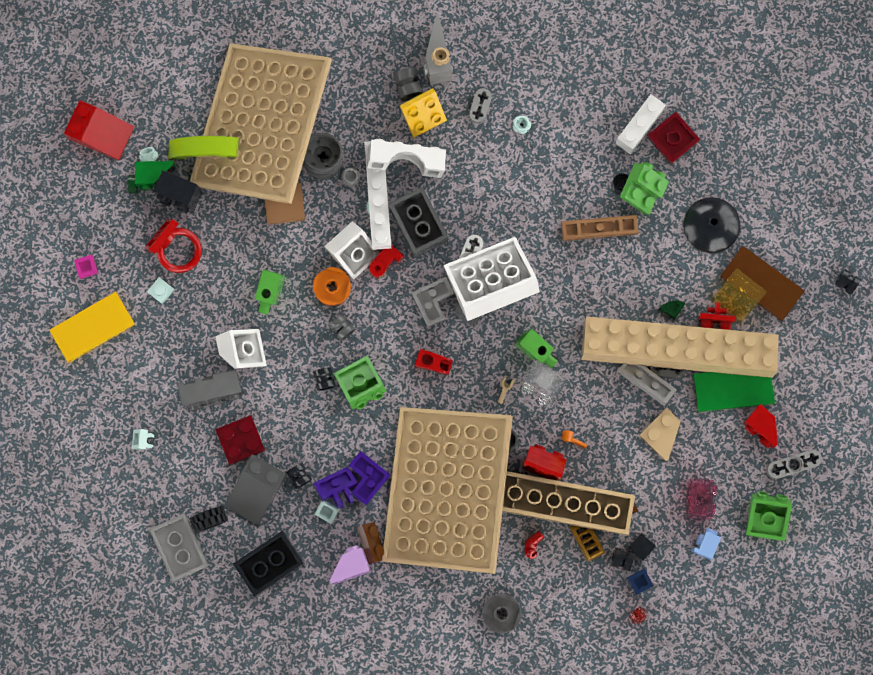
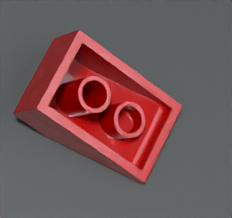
(98, 130)
(544, 463)

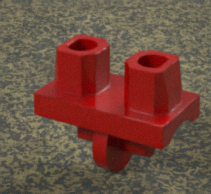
(725, 321)

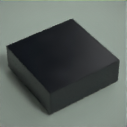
(642, 547)

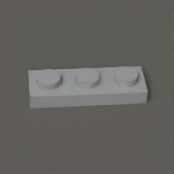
(648, 382)

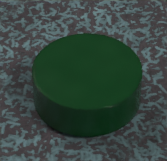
(132, 188)

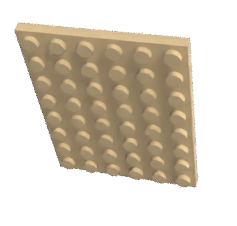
(271, 107)
(447, 489)

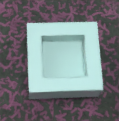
(160, 290)

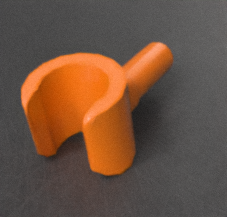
(567, 436)

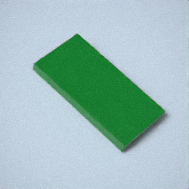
(731, 391)

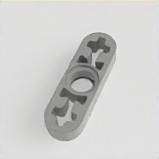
(809, 465)

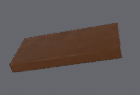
(781, 291)

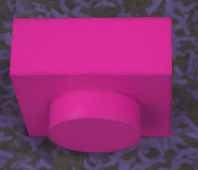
(86, 266)

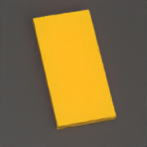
(92, 327)

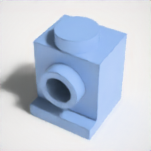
(707, 544)

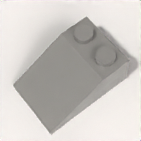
(431, 71)

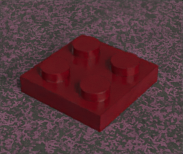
(673, 138)
(240, 440)

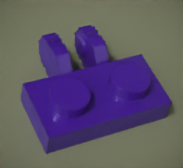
(335, 484)

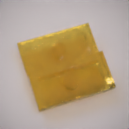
(739, 295)

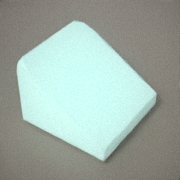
(327, 510)

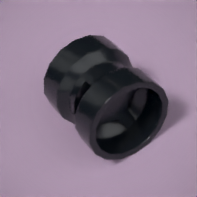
(621, 180)
(847, 281)
(324, 379)
(299, 471)
(619, 555)

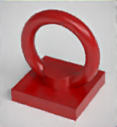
(164, 237)

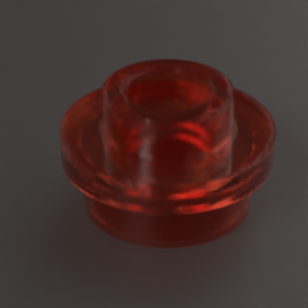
(638, 615)

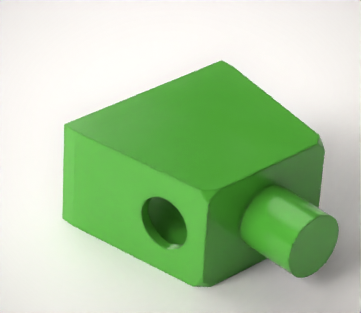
(272, 282)
(529, 344)

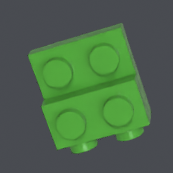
(644, 187)
(360, 383)
(768, 516)

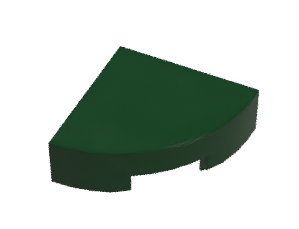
(672, 308)

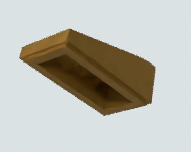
(588, 557)

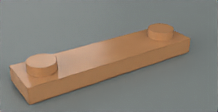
(599, 228)

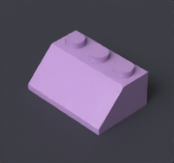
(351, 565)

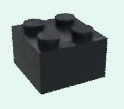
(177, 192)

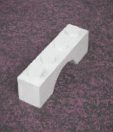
(429, 160)

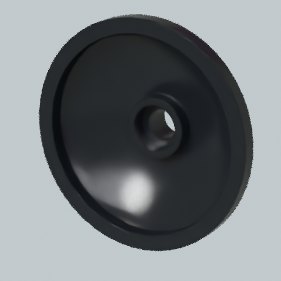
(711, 237)

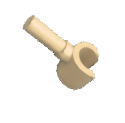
(505, 388)

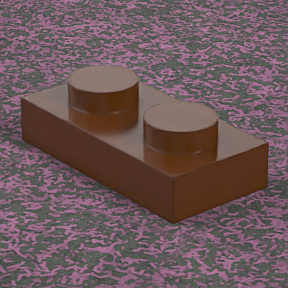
(371, 542)

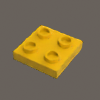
(423, 112)

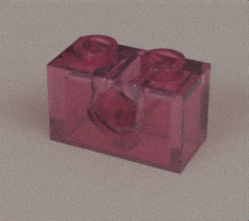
(696, 510)

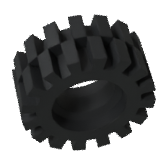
(208, 519)

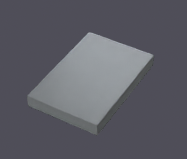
(179, 547)

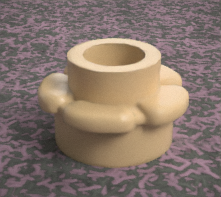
(440, 51)

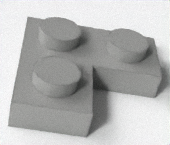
(428, 298)

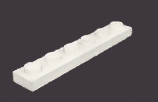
(378, 206)

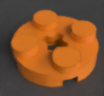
(325, 278)

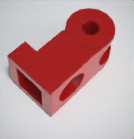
(383, 261)
(433, 362)

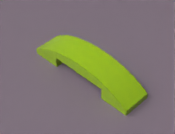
(203, 146)

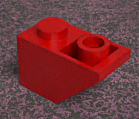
(763, 425)

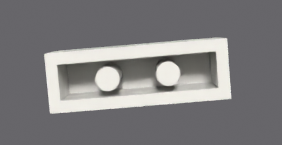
(640, 124)

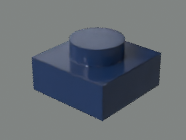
(640, 581)

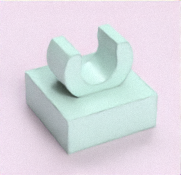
(139, 439)

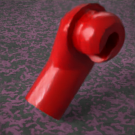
(530, 546)

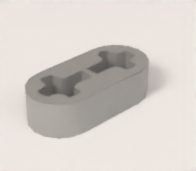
(476, 104)

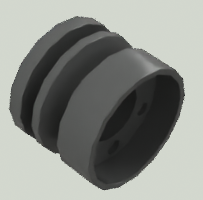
(323, 145)

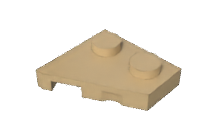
(662, 433)

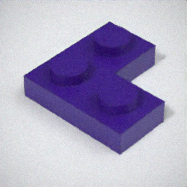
(372, 475)

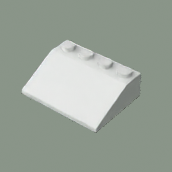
(492, 278)

